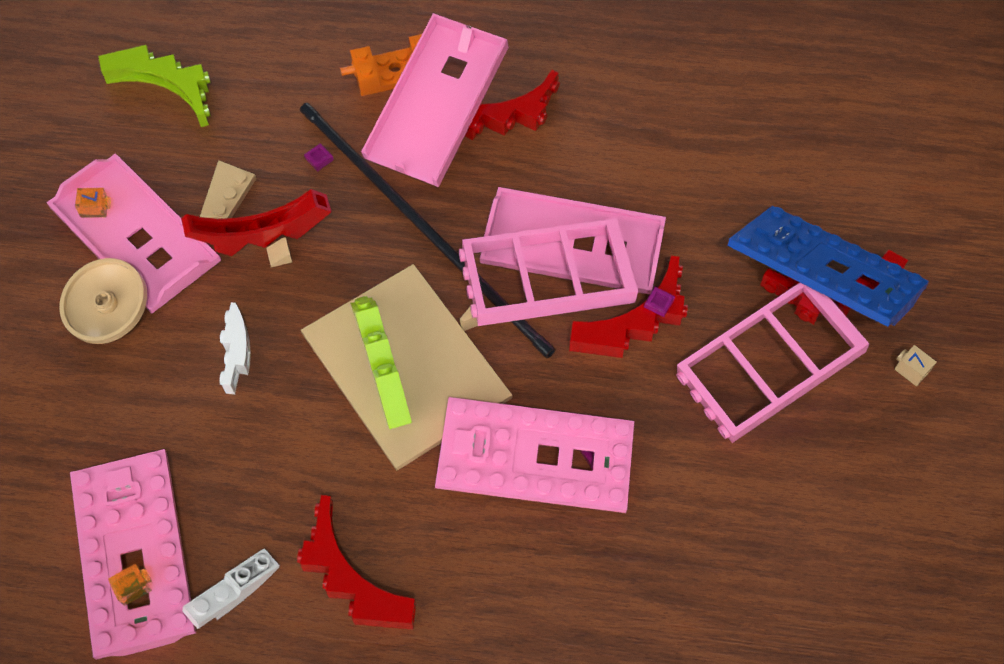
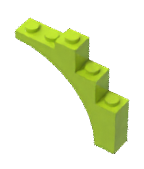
(141, 66)
(381, 362)

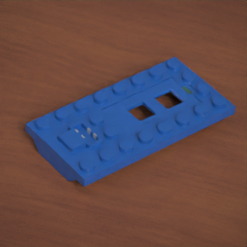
(806, 249)

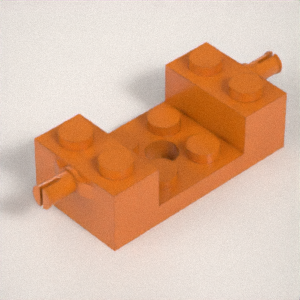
(375, 72)

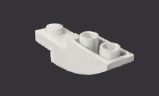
(237, 347)
(232, 590)

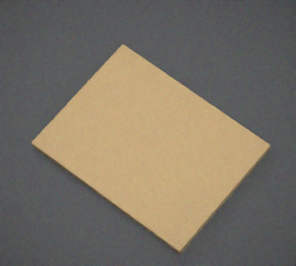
(430, 356)

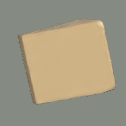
(279, 253)
(467, 321)

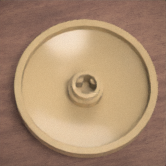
(103, 301)

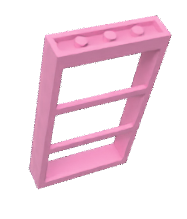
(554, 306)
(829, 311)

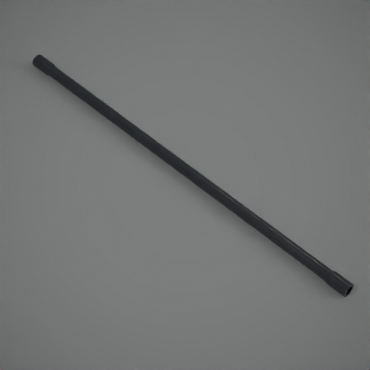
(314, 116)

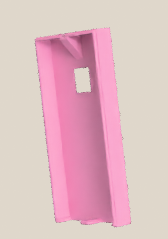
(431, 109)

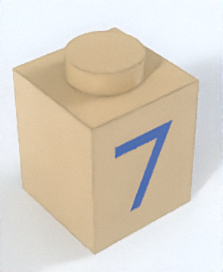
(914, 364)

